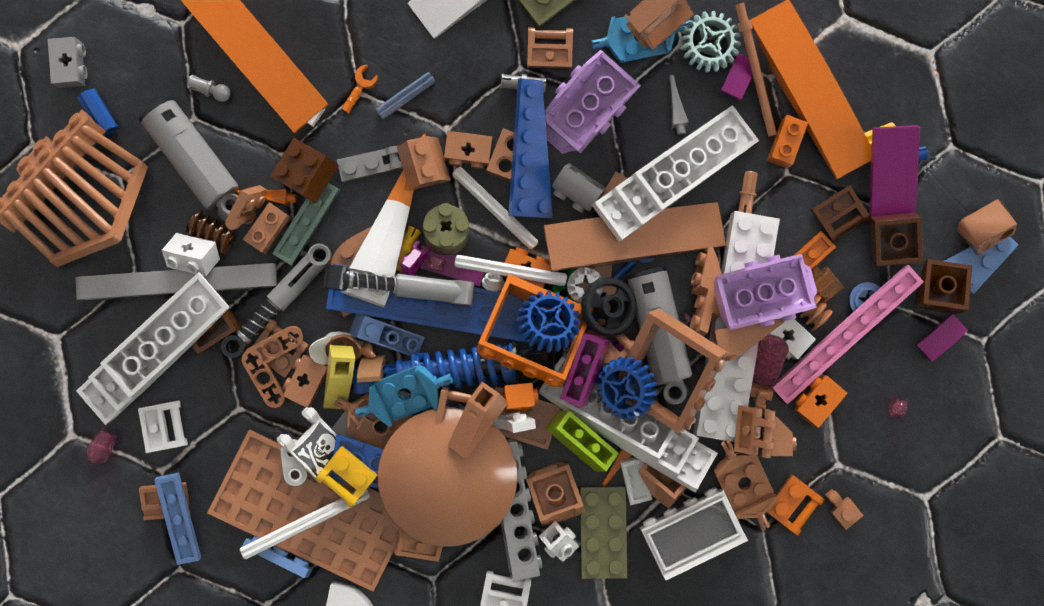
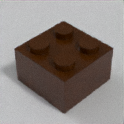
(304, 170)
(896, 239)
(223, 327)

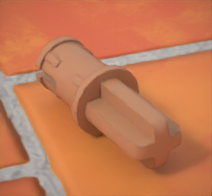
(748, 191)

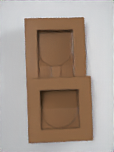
(371, 369)

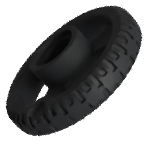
(591, 299)

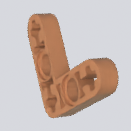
(264, 357)

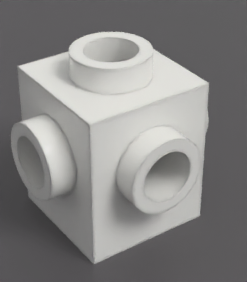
(559, 541)

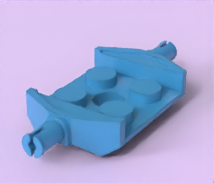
(625, 47)
(390, 406)

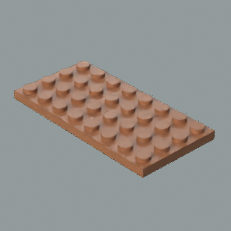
(261, 501)

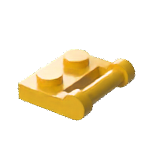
(352, 471)

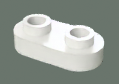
(290, 464)

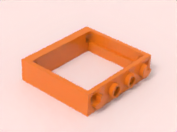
(523, 290)

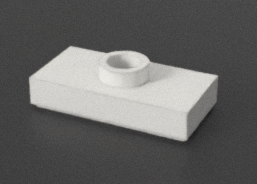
(635, 486)

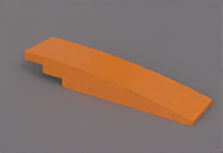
(259, 59)
(811, 88)

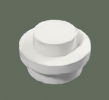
(493, 282)

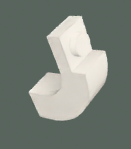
(346, 595)

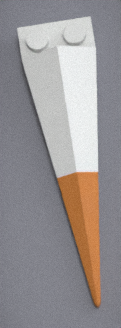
(383, 243)

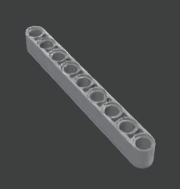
(172, 281)

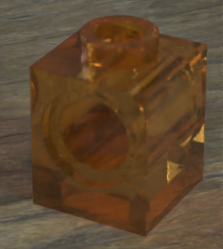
(826, 283)

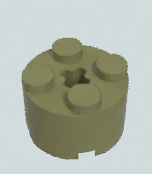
(445, 217)

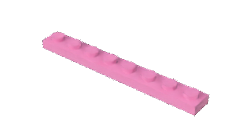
(847, 333)

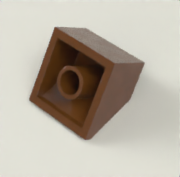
(944, 287)

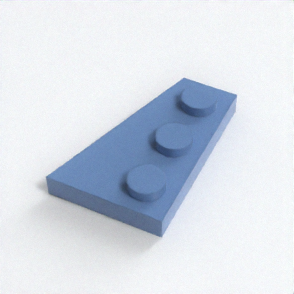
(984, 263)

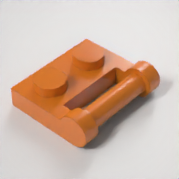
(788, 500)

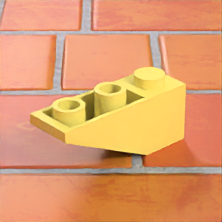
(339, 374)

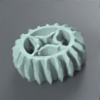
(713, 49)

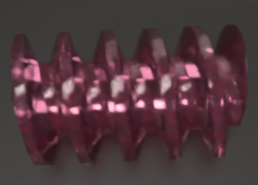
(770, 360)

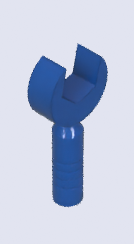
(627, 267)

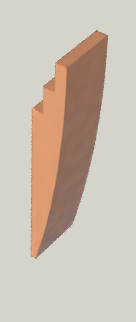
(669, 233)

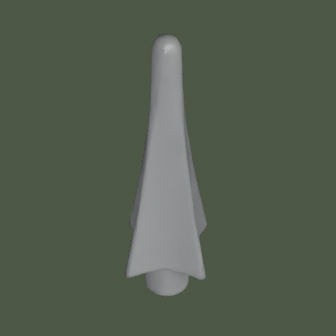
(679, 118)

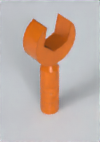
(357, 91)

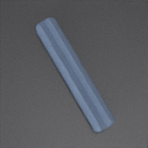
(405, 95)

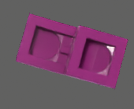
(738, 78)
(942, 337)

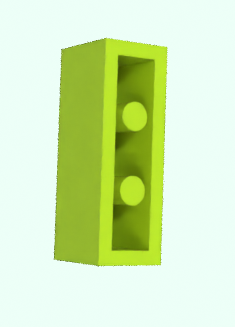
(582, 440)

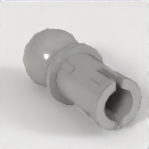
(220, 92)

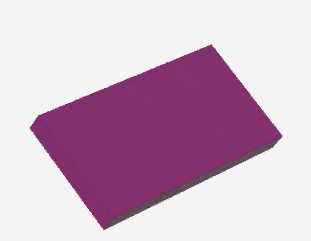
(894, 170)

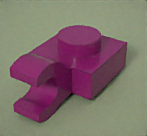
(411, 263)

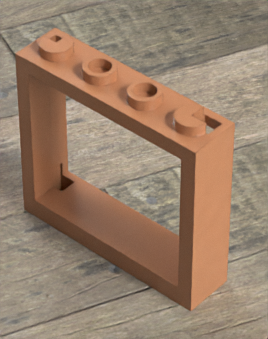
(716, 355)

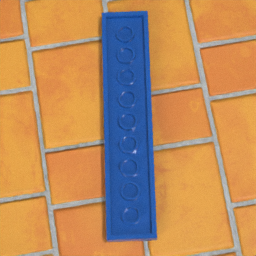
(442, 314)

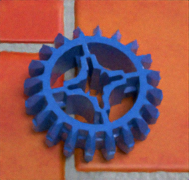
(535, 308)
(616, 392)

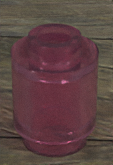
(101, 446)

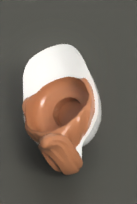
(320, 349)

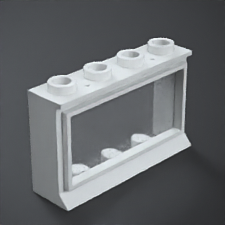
(693, 533)

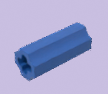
(97, 110)

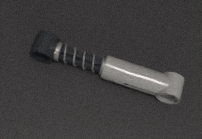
(402, 285)
(278, 299)

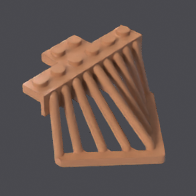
(45, 170)

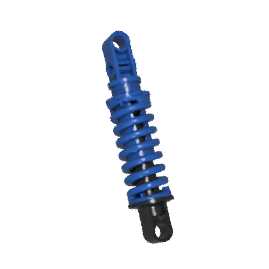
(464, 367)

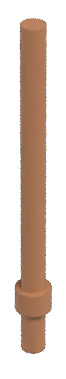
(745, 27)

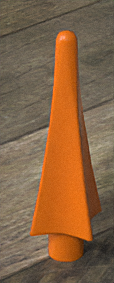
(279, 196)
(623, 455)

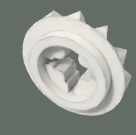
(577, 278)

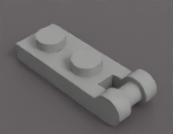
(368, 164)

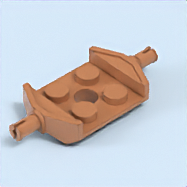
(363, 427)
(752, 499)

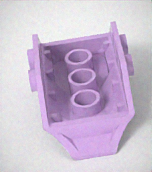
(587, 103)
(765, 292)

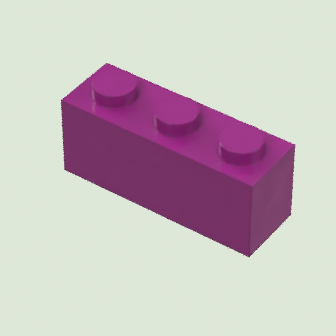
(585, 369)

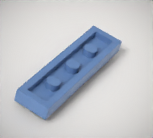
(177, 518)

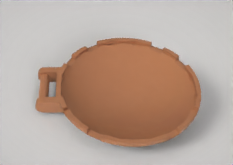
(436, 490)

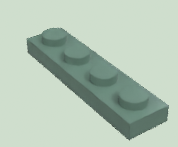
(304, 226)

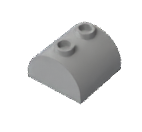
(577, 187)

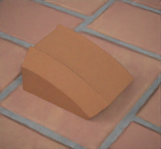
(555, 493)

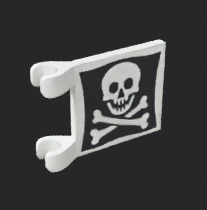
(314, 447)

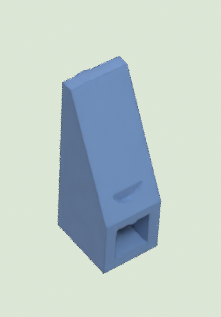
(386, 335)

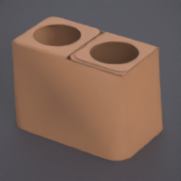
(987, 227)

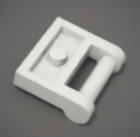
(155, 428)
(500, 598)

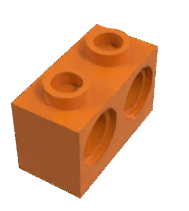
(520, 397)

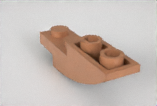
(703, 287)

